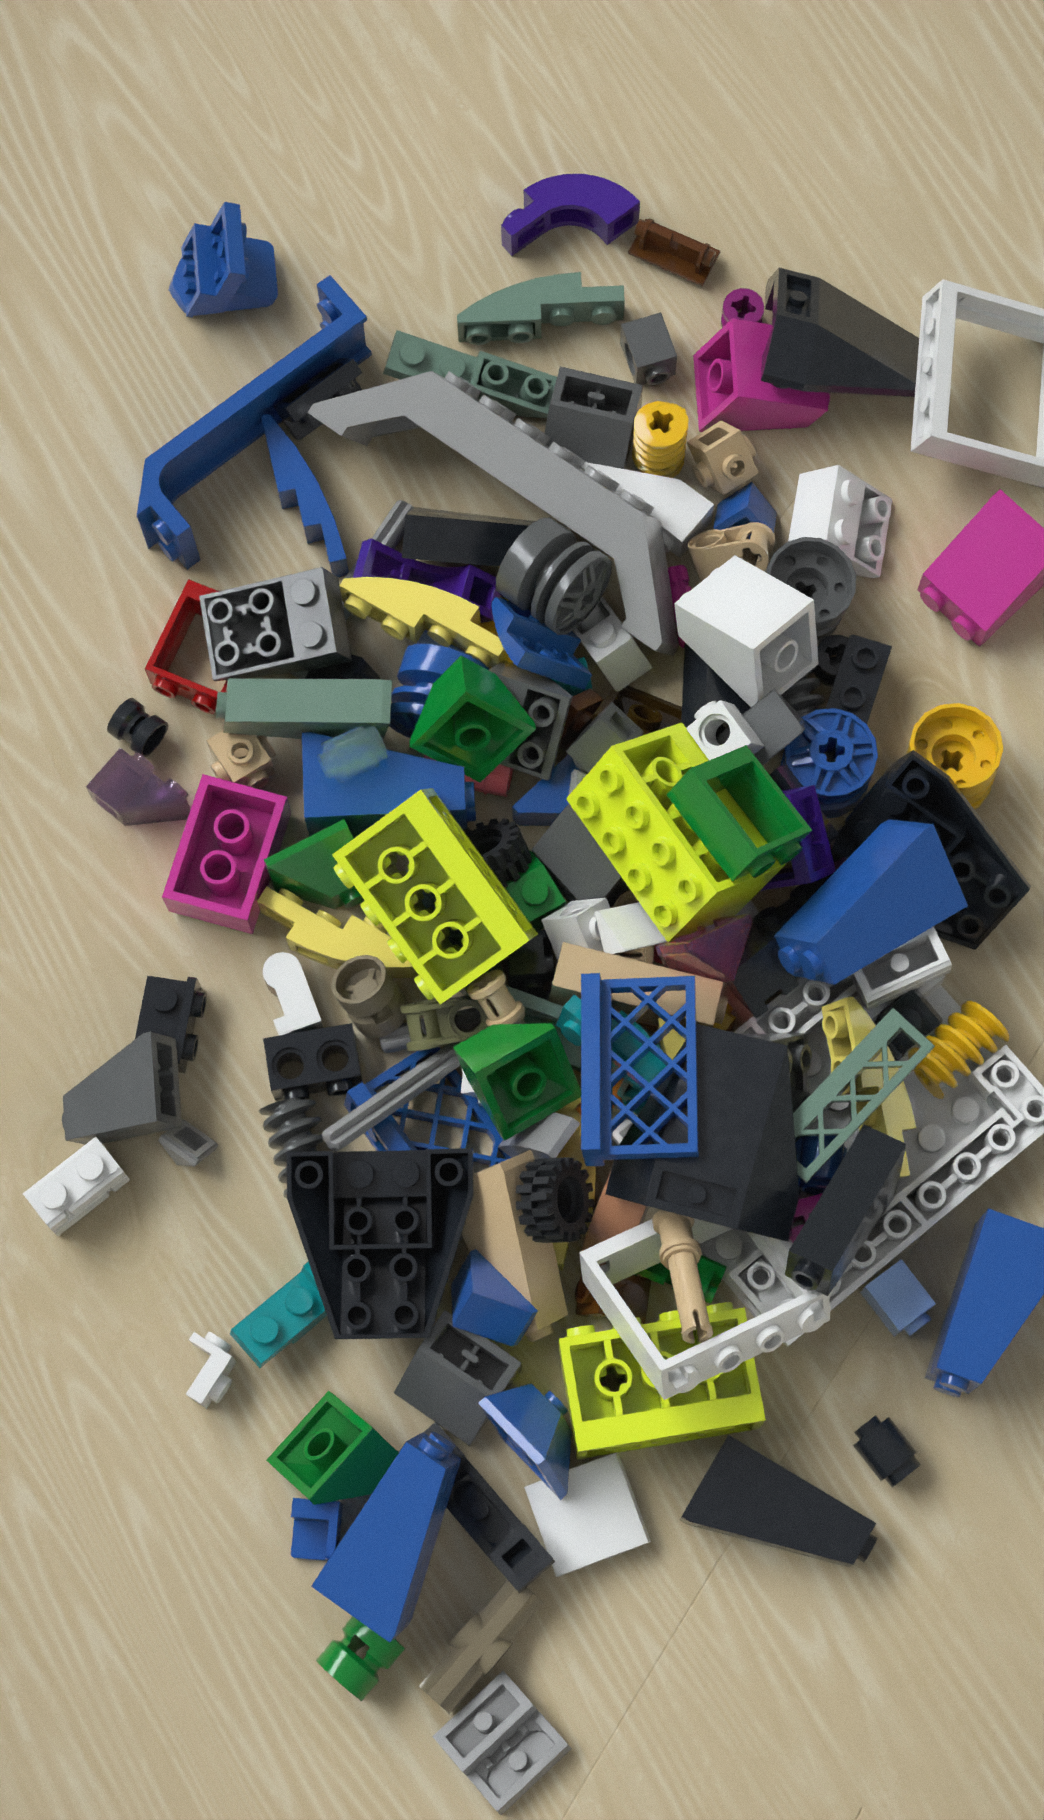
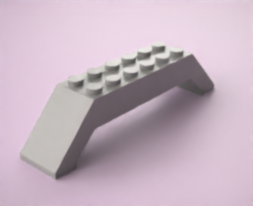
(540, 473)

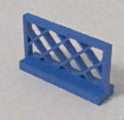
(597, 1075)
(390, 1135)

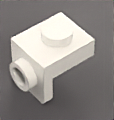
(212, 1380)

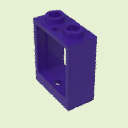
(815, 858)

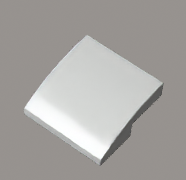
(593, 1519)

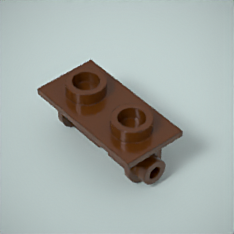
(673, 251)

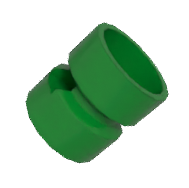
(349, 1668)

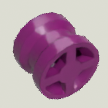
(742, 299)

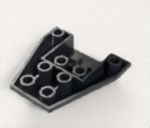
(833, 341)
(924, 794)
(744, 1137)
(381, 1233)

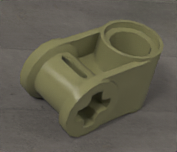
(439, 1022)

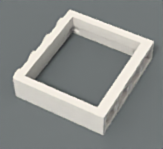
(934, 371)
(639, 1250)

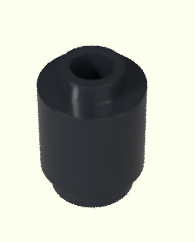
(886, 1450)

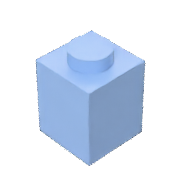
(899, 1299)

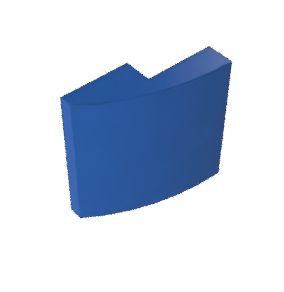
(536, 646)

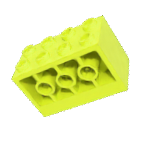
(651, 842)
(455, 872)
(637, 1414)

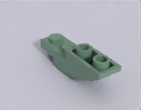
(522, 308)
(511, 384)

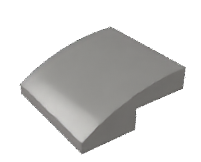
(502, 1742)

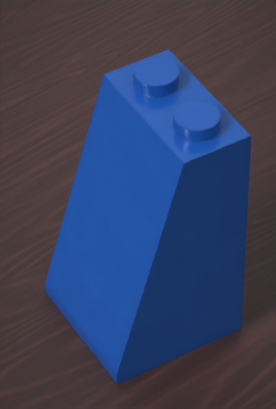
(380, 790)
(872, 904)
(989, 1302)
(390, 1543)

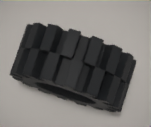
(502, 848)
(554, 1200)

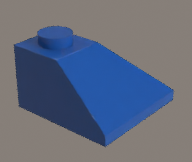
(535, 1431)

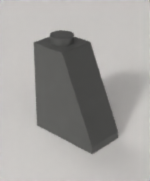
(127, 1095)

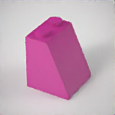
(732, 388)
(987, 570)

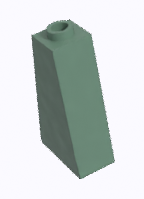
(304, 705)

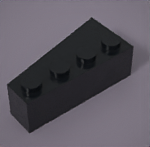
(760, 969)

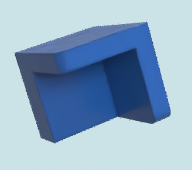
(745, 507)
(315, 1529)

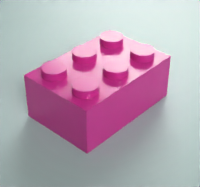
(223, 852)

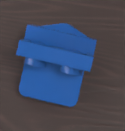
(224, 268)

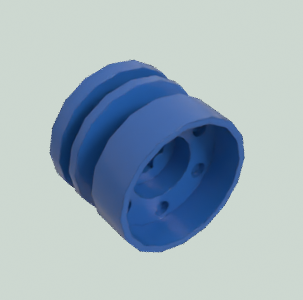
(417, 672)
(838, 783)

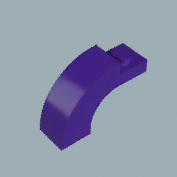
(570, 201)
(464, 581)

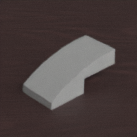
(543, 1138)

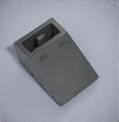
(276, 626)

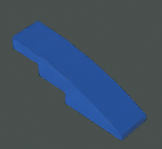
(300, 488)

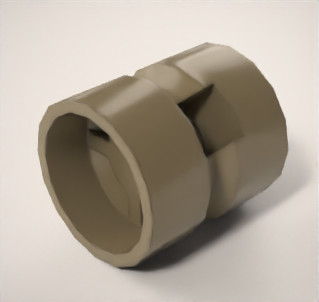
(369, 996)

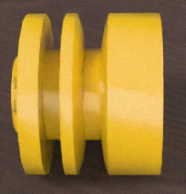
(964, 740)

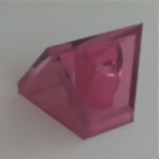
(709, 953)

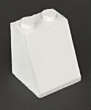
(749, 629)

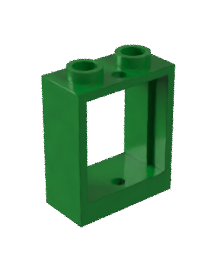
(757, 797)

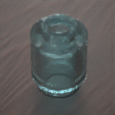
(352, 753)

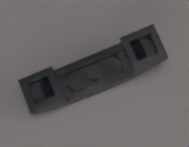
(494, 1525)

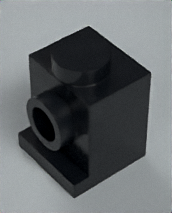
(532, 966)

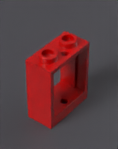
(168, 646)

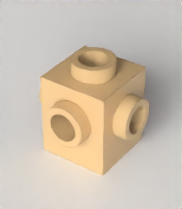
(723, 458)
(242, 758)

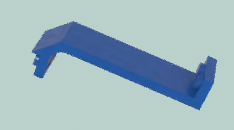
(239, 423)

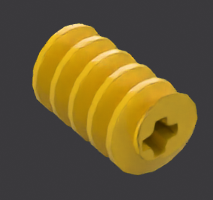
(660, 439)
(956, 1044)

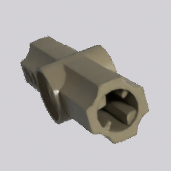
(480, 1645)

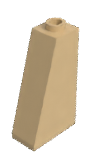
(581, 960)
(499, 1237)

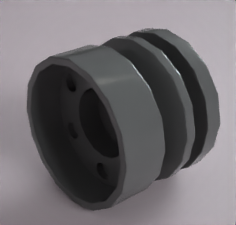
(820, 573)
(553, 576)

